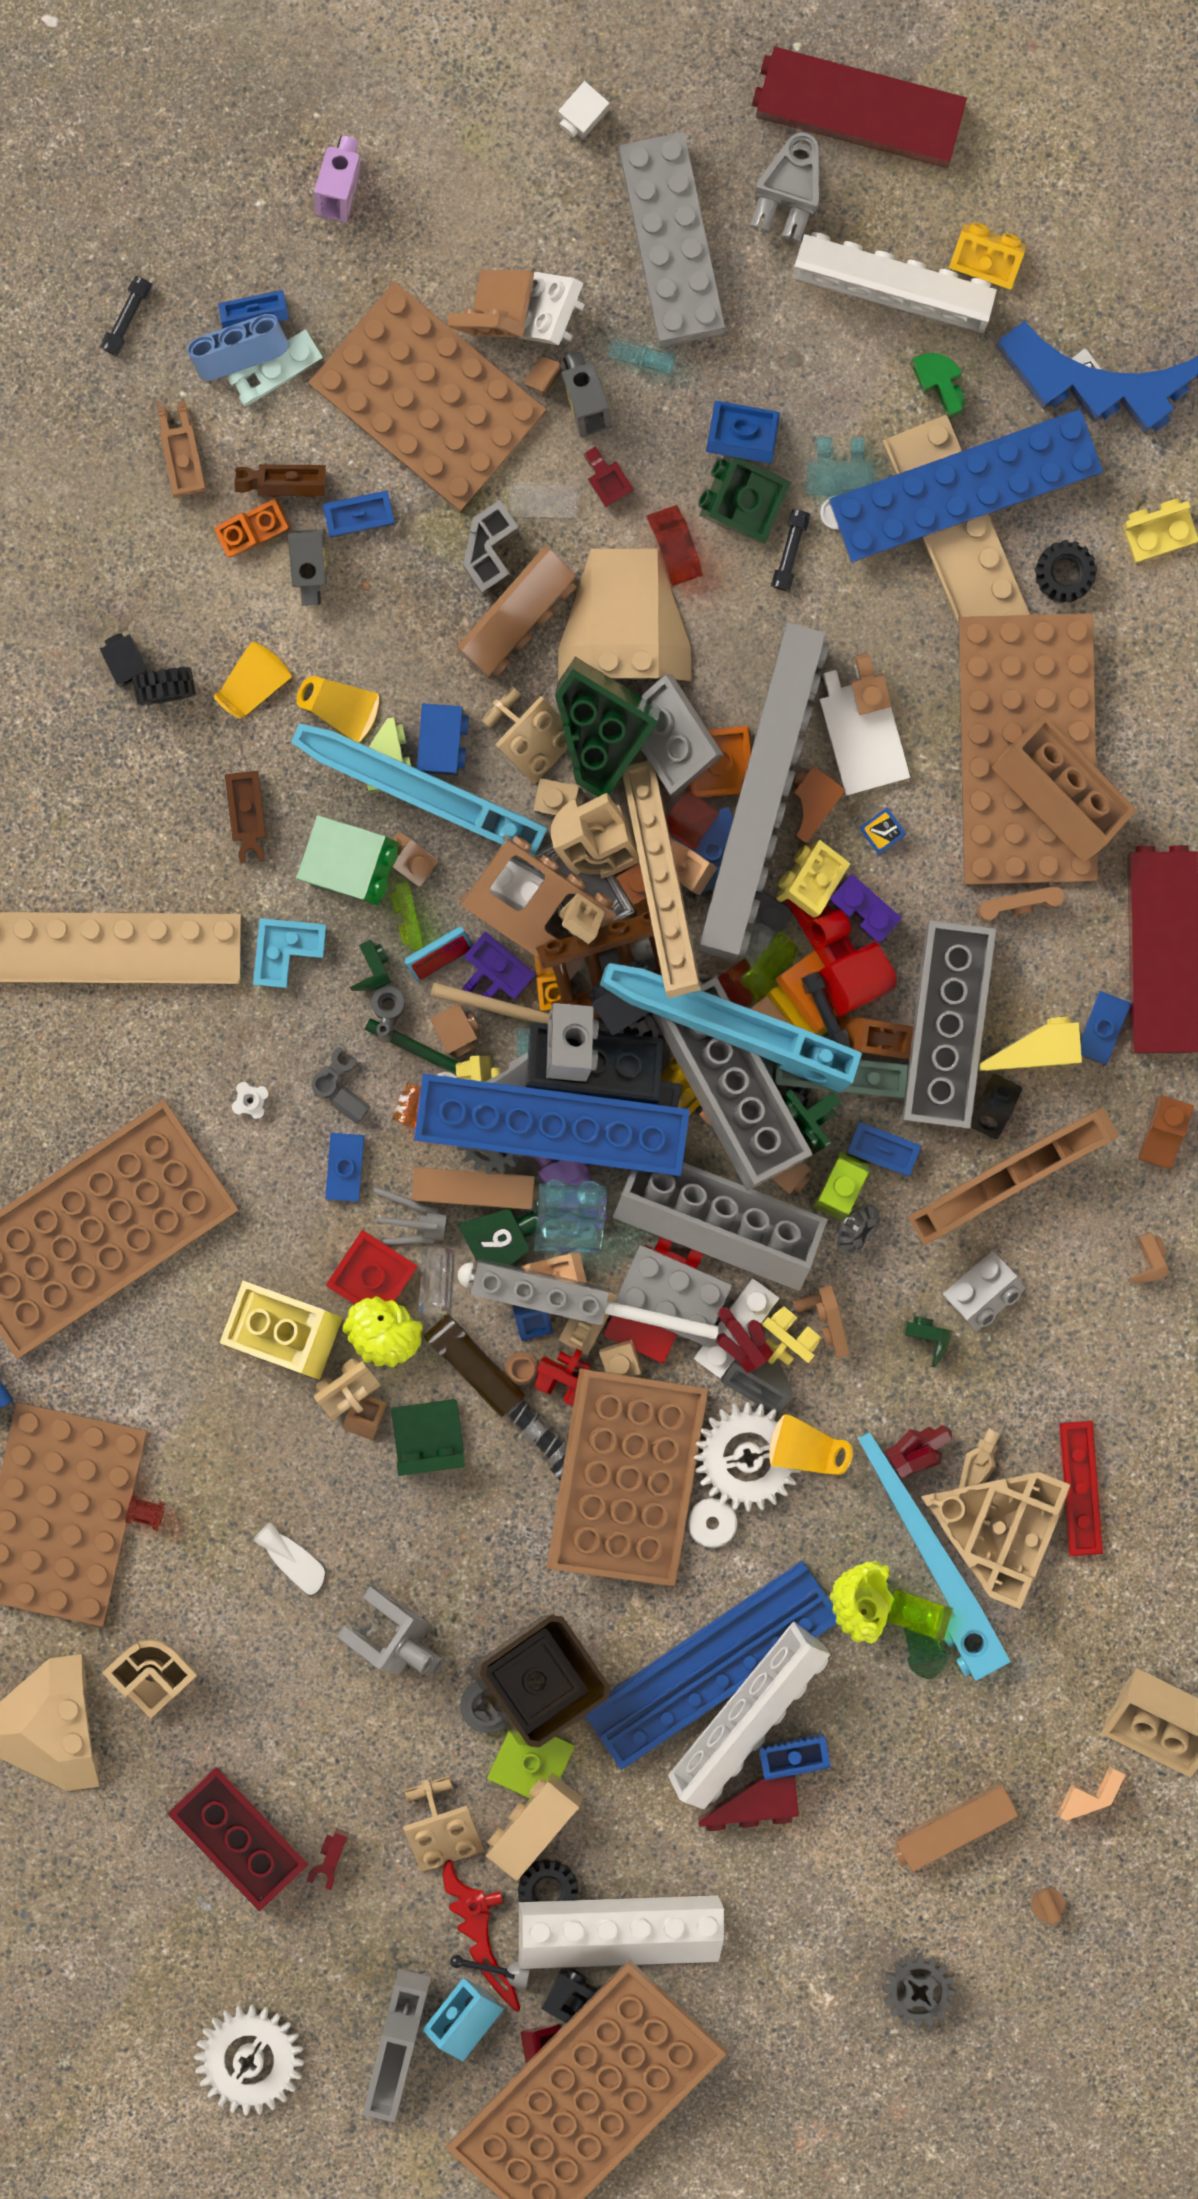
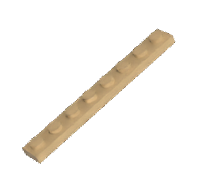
(661, 880)

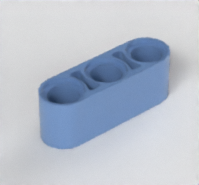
(237, 347)

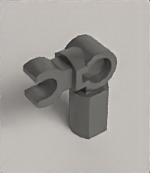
(326, 1086)

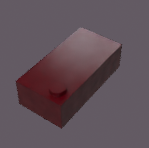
(237, 1838)

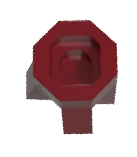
(750, 1351)
(918, 1450)

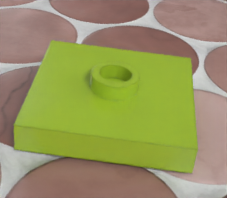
(522, 1766)

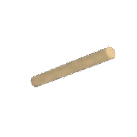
(488, 1004)

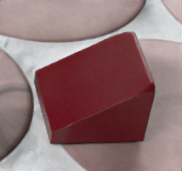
(536, 2038)

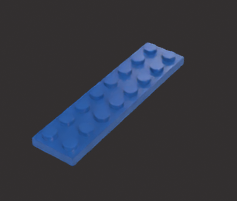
(965, 485)
(551, 1124)

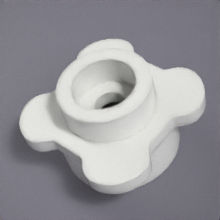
(244, 1092)

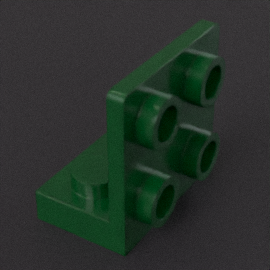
(428, 1437)

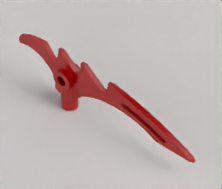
(474, 1908)

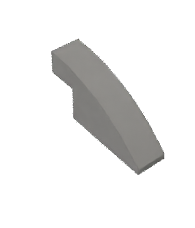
(396, 2045)

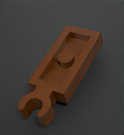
(282, 480)
(246, 811)

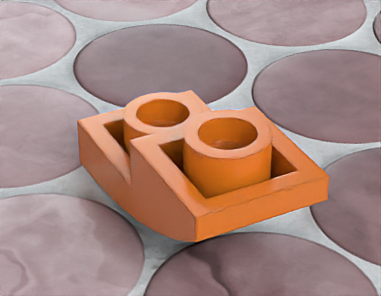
(252, 528)

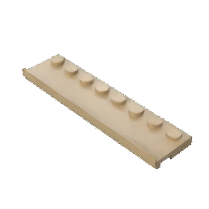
(968, 554)
(120, 948)

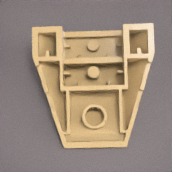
(626, 619)

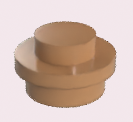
(521, 1368)

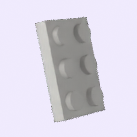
(680, 742)
(673, 1289)

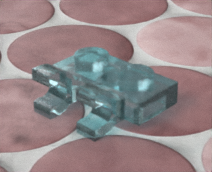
(837, 478)

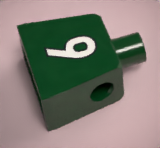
(499, 1236)

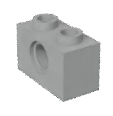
(565, 1060)

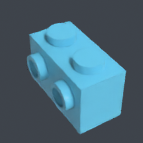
(463, 2019)

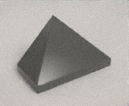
(763, 1386)

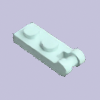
(273, 373)

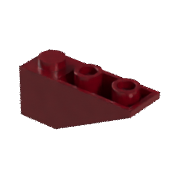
(754, 1802)

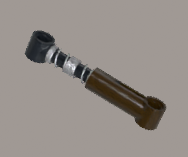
(494, 1387)

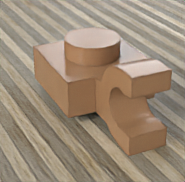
(870, 690)

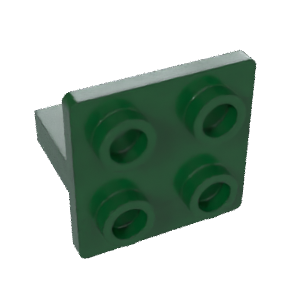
(810, 1119)

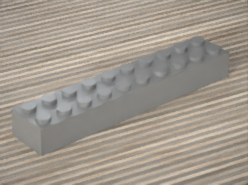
(761, 792)

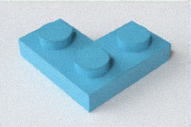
(278, 941)

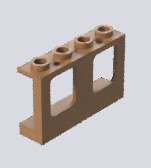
(527, 925)

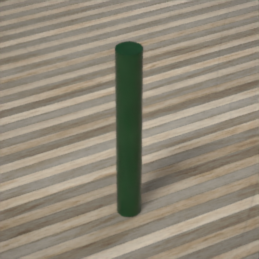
(416, 1048)

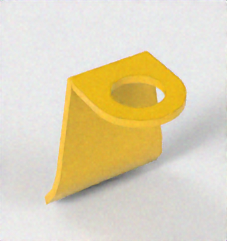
(252, 681)
(341, 706)
(806, 1448)

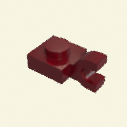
(609, 481)
(332, 1849)

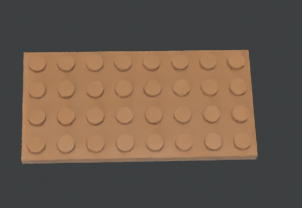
(1008, 679)
(103, 1225)
(589, 2093)

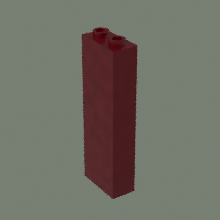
(859, 106)
(1163, 949)

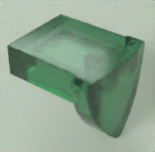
(925, 1654)

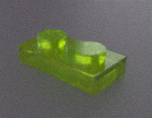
(404, 903)
(769, 965)
(920, 1614)

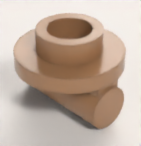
(1048, 1905)

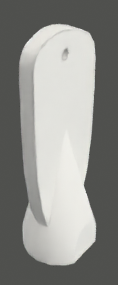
(292, 1559)

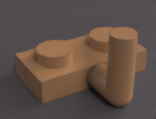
(828, 1312)

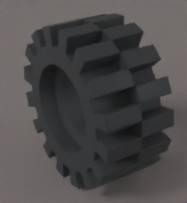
(1080, 557)
(164, 686)
(547, 1869)

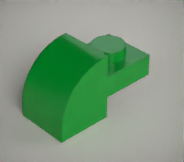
(938, 373)

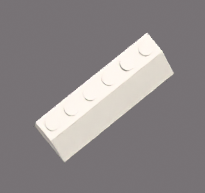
(894, 283)
(748, 1716)
(619, 1931)

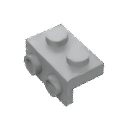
(985, 1291)

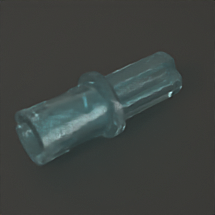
(641, 356)

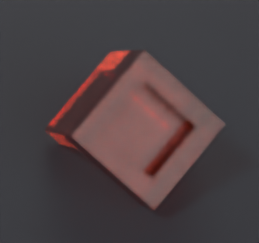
(691, 819)
(733, 988)

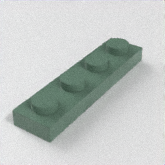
(870, 1079)

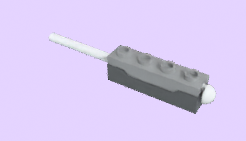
(563, 1297)

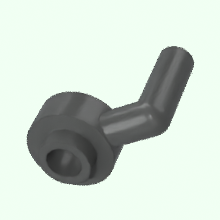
(386, 1017)

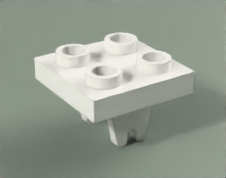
(551, 307)

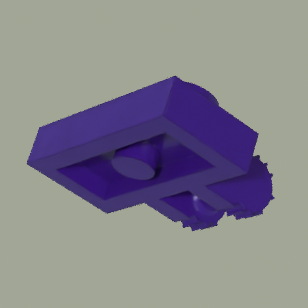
(499, 966)

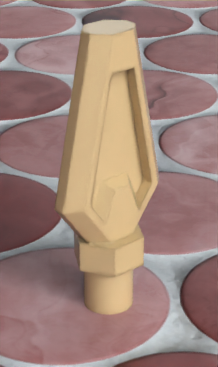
(980, 1461)

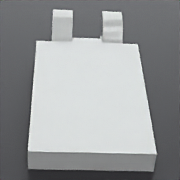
(863, 745)

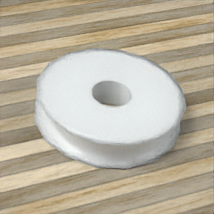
(712, 1537)

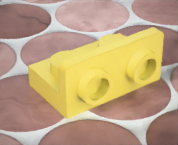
(1160, 531)
(812, 877)

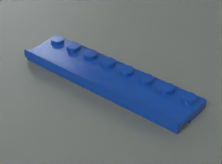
(707, 1665)

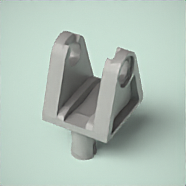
(789, 185)
(406, 1644)

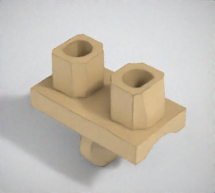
(347, 1390)

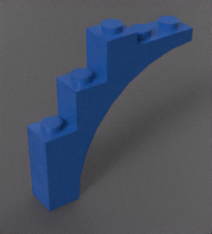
(1052, 374)

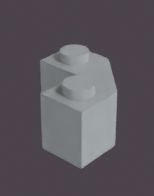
(487, 533)

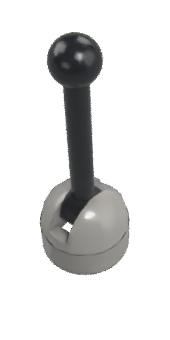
(514, 1975)

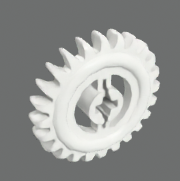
(716, 1464)
(230, 2086)

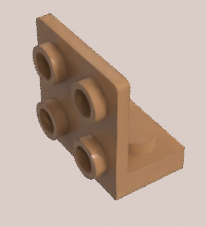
(498, 305)

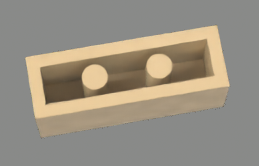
(533, 1825)

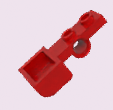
(850, 975)

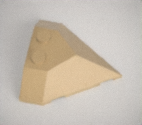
(1002, 1529)
(48, 1725)

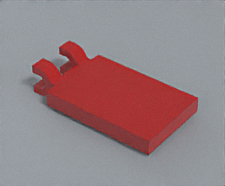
(648, 1338)

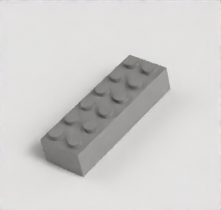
(671, 239)
(948, 1024)
(738, 1100)
(724, 1222)

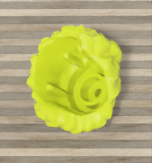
(386, 1340)
(862, 1601)

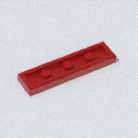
(1082, 1498)

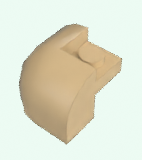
(594, 837)
(150, 1674)

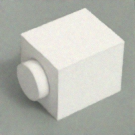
(582, 111)

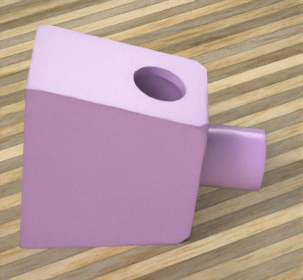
(337, 180)

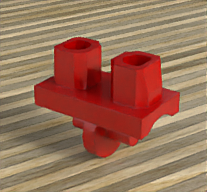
(552, 1371)

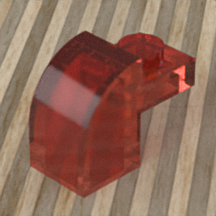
(675, 545)

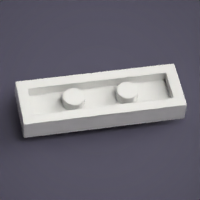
(752, 1304)

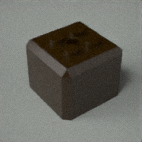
(571, 1681)

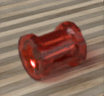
(145, 1512)

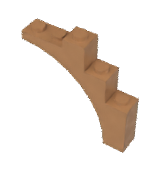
(1012, 1175)

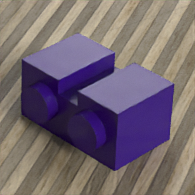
(858, 899)

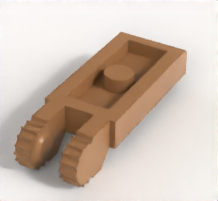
(181, 454)

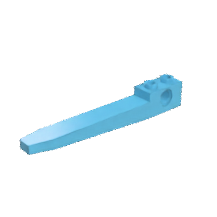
(416, 786)
(786, 1044)
(967, 1614)

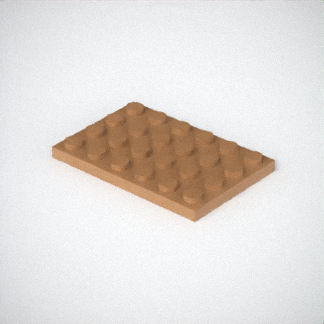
(427, 396)
(627, 1477)
(64, 1511)

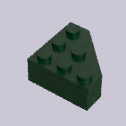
(601, 725)

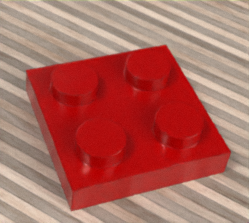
(371, 1271)

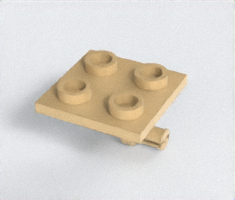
(534, 739)
(442, 1835)

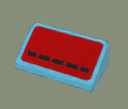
(438, 954)

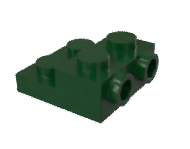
(743, 497)

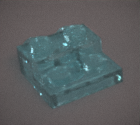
(570, 1217)

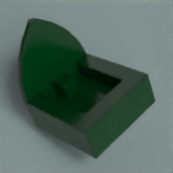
(375, 958)
(924, 1328)

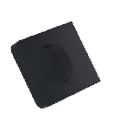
(997, 1103)

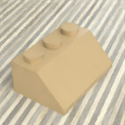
(1156, 1722)

